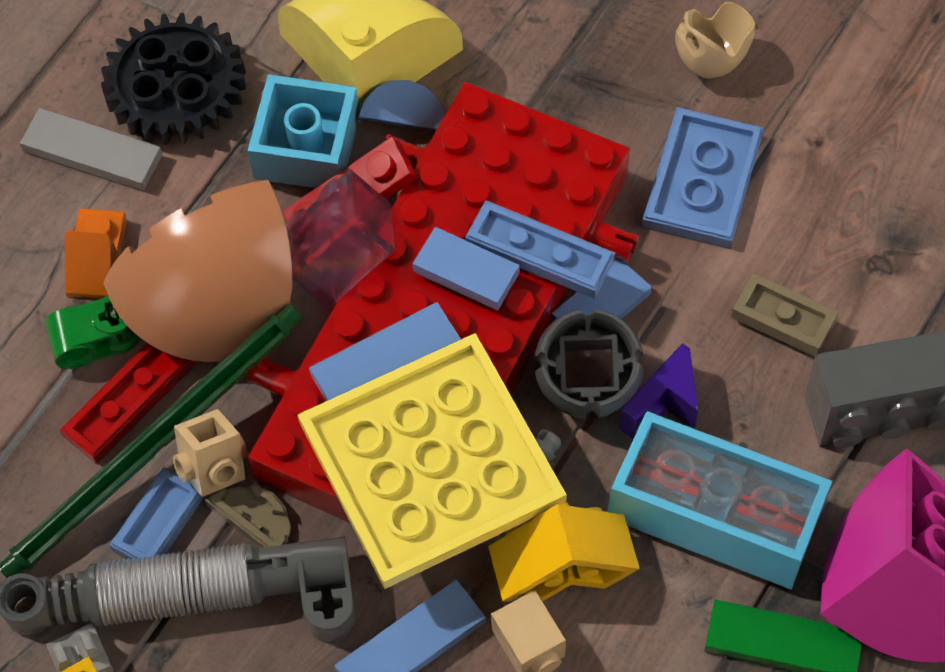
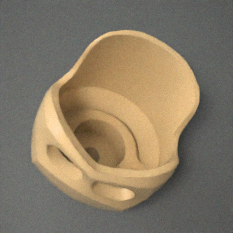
(717, 43)

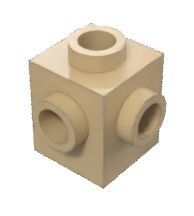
(209, 453)

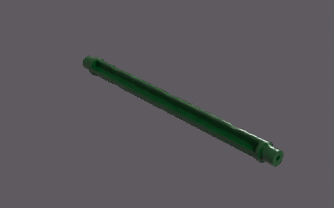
(150, 442)

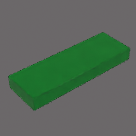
(780, 640)

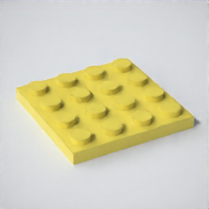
(431, 460)

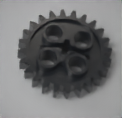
(173, 78)

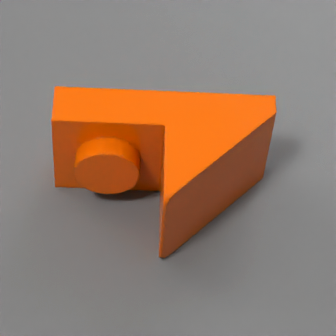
(92, 251)

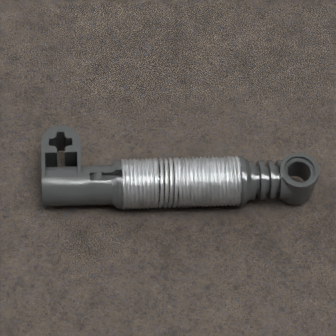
(191, 583)

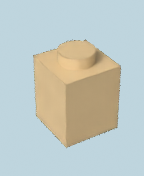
(529, 635)

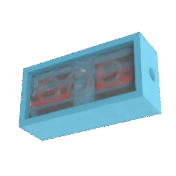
(719, 499)

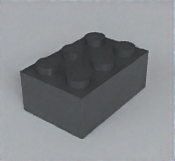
(878, 390)

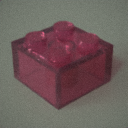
(339, 238)

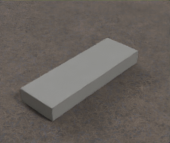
(91, 149)

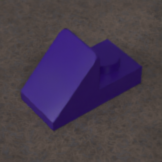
(667, 389)

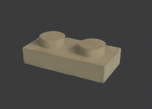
(784, 314)

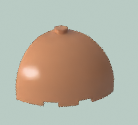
(206, 275)

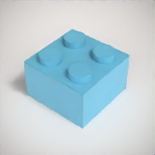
(303, 131)

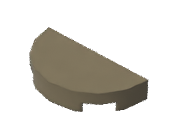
(253, 513)

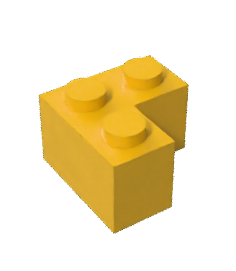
(563, 550)

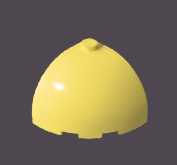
(369, 40)

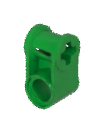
(87, 334)

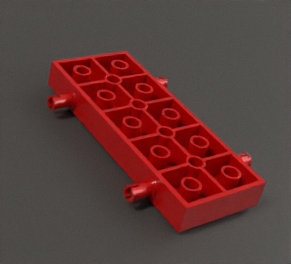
(478, 154)

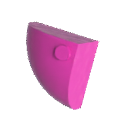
(889, 564)

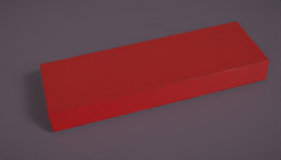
(124, 401)

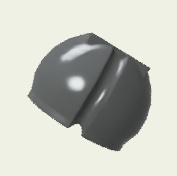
(589, 332)

